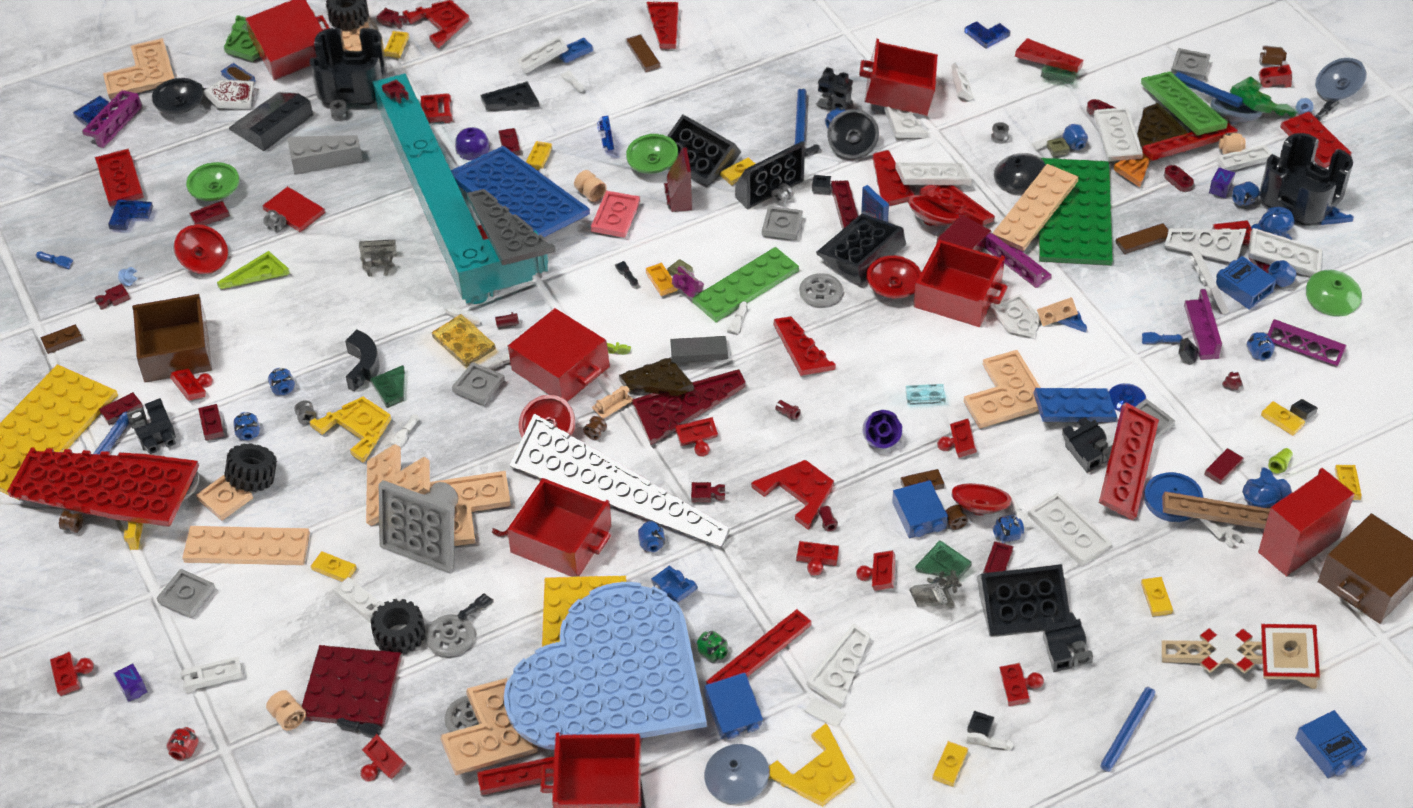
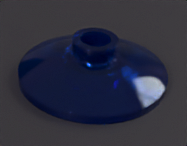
(1126, 393)

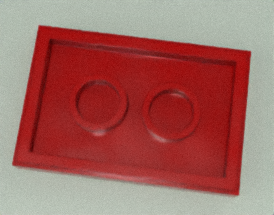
(297, 209)

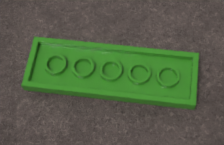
(1184, 103)
(745, 284)

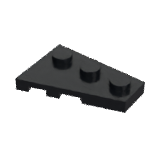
(510, 97)

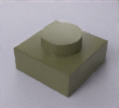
(1058, 147)
(673, 268)

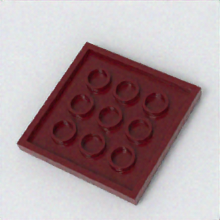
(351, 685)

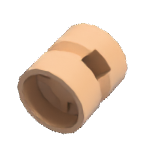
(590, 186)
(285, 710)

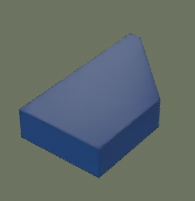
(1336, 216)
(1074, 322)

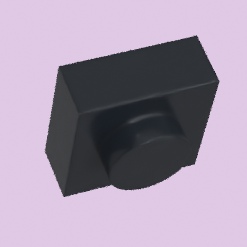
(821, 183)
(1188, 351)
(1303, 409)
(980, 723)

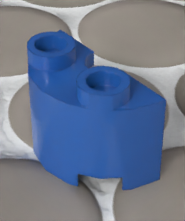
(674, 584)

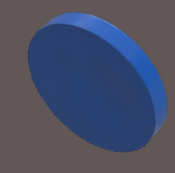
(1173, 483)

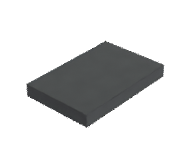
(698, 349)

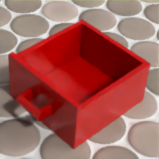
(285, 36)
(900, 77)
(960, 283)
(559, 355)
(1305, 522)
(560, 528)
(595, 771)

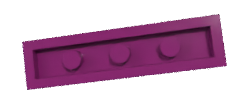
(116, 118)
(1017, 261)
(1203, 326)
(1312, 337)

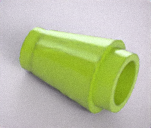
(1280, 461)

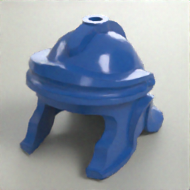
(1276, 221)
(1265, 490)

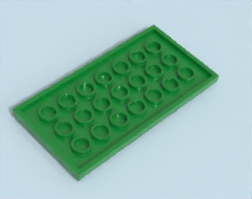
(1082, 223)

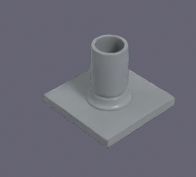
(418, 523)

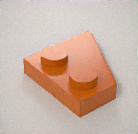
(1133, 169)

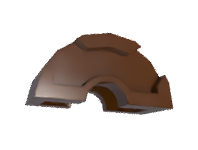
(1272, 55)

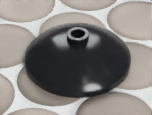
(177, 95)
(850, 124)
(1018, 171)

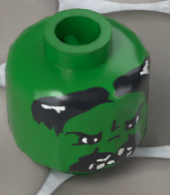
(712, 646)

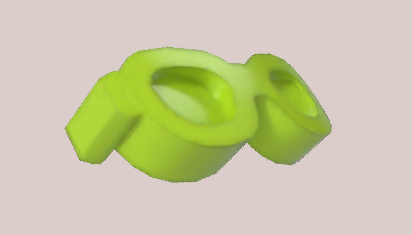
(621, 349)

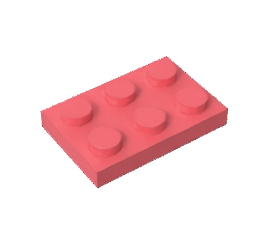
(615, 214)

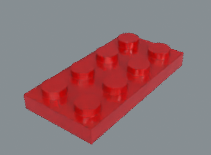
(1310, 125)
(119, 176)

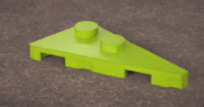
(259, 269)

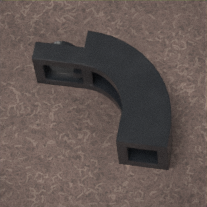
(363, 348)

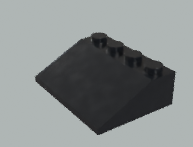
(273, 119)
(706, 149)
(765, 176)
(860, 245)
(1022, 598)

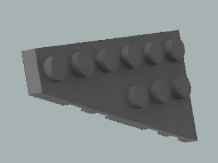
(507, 232)

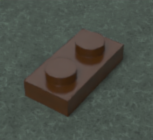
(61, 338)
(932, 475)

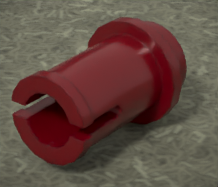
(506, 320)
(792, 412)
(829, 522)

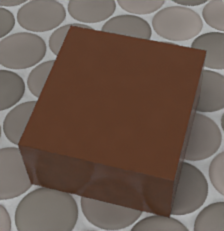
(171, 337)
(1371, 568)

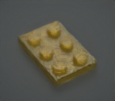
(463, 340)

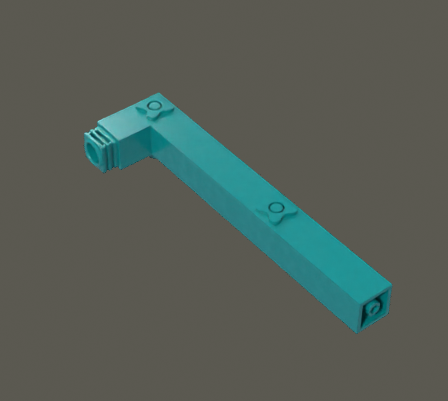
(467, 255)

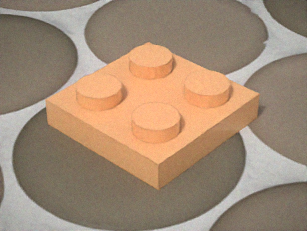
(223, 498)

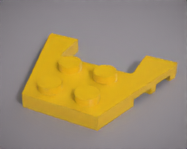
(360, 418)
(821, 777)

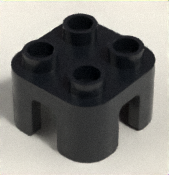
(346, 73)
(1301, 184)

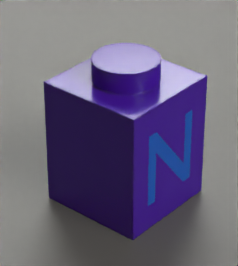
(1222, 182)
(130, 682)

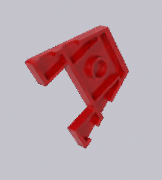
(444, 15)
(802, 482)

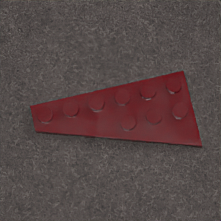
(663, 412)

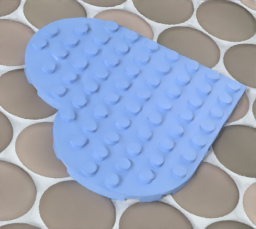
(615, 671)

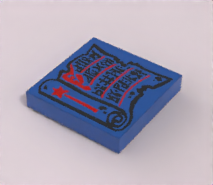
(874, 204)

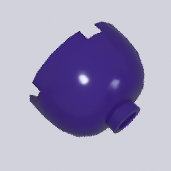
(471, 143)
(882, 429)

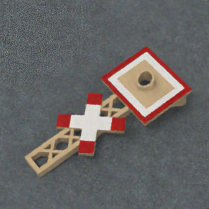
(1277, 663)

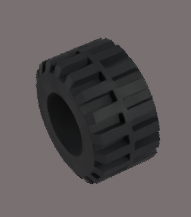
(347, 13)
(250, 467)
(394, 614)

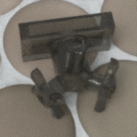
(377, 251)
(936, 592)

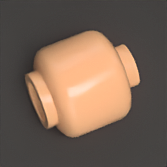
(1232, 143)

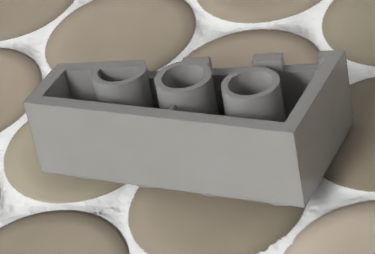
(323, 152)

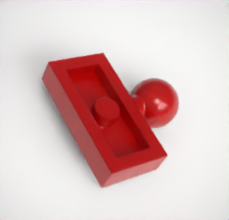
(189, 385)
(696, 433)
(962, 439)
(817, 555)
(882, 571)
(66, 672)
(1016, 685)
(383, 758)

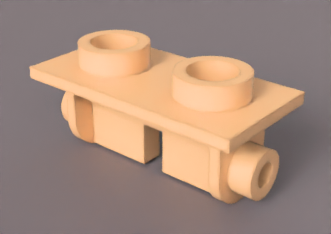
(1057, 311)
(613, 402)

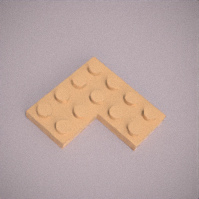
(150, 70)
(1011, 394)
(387, 467)
(476, 494)
(492, 739)

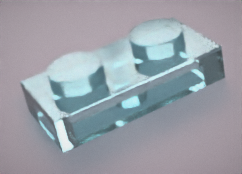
(925, 394)

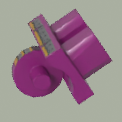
(687, 282)

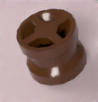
(595, 428)
(956, 517)
(70, 521)

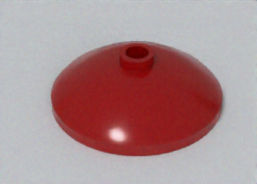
(931, 212)
(206, 243)
(893, 276)
(550, 408)
(981, 498)

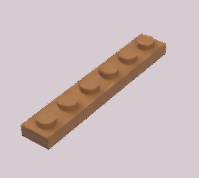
(1215, 510)

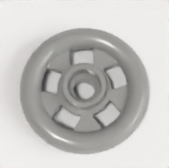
(817, 292)
(453, 649)
(461, 705)

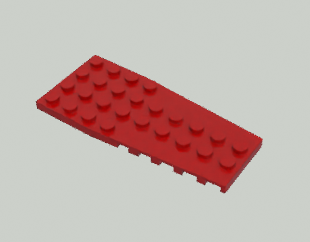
(106, 485)

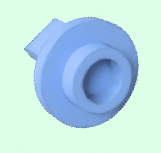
(1304, 105)
(126, 276)

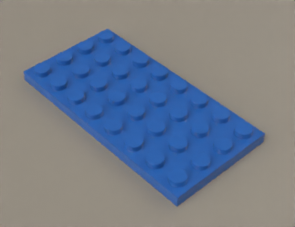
(521, 190)

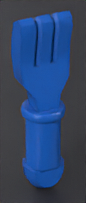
(61, 261)
(1154, 338)

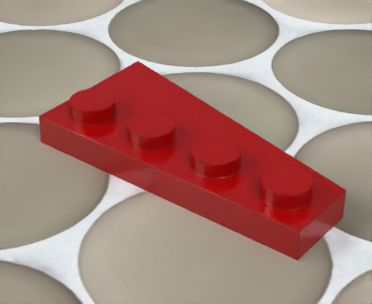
(664, 22)
(1044, 54)
(888, 180)
(958, 202)
(802, 349)

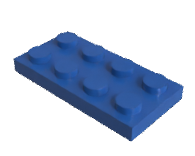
(1074, 404)

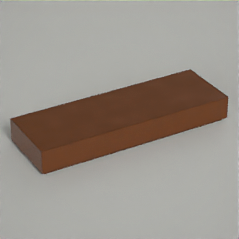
(643, 53)
(1142, 238)

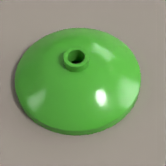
(651, 153)
(212, 181)
(1333, 292)

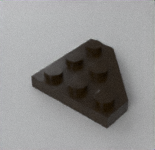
(1157, 125)
(658, 377)

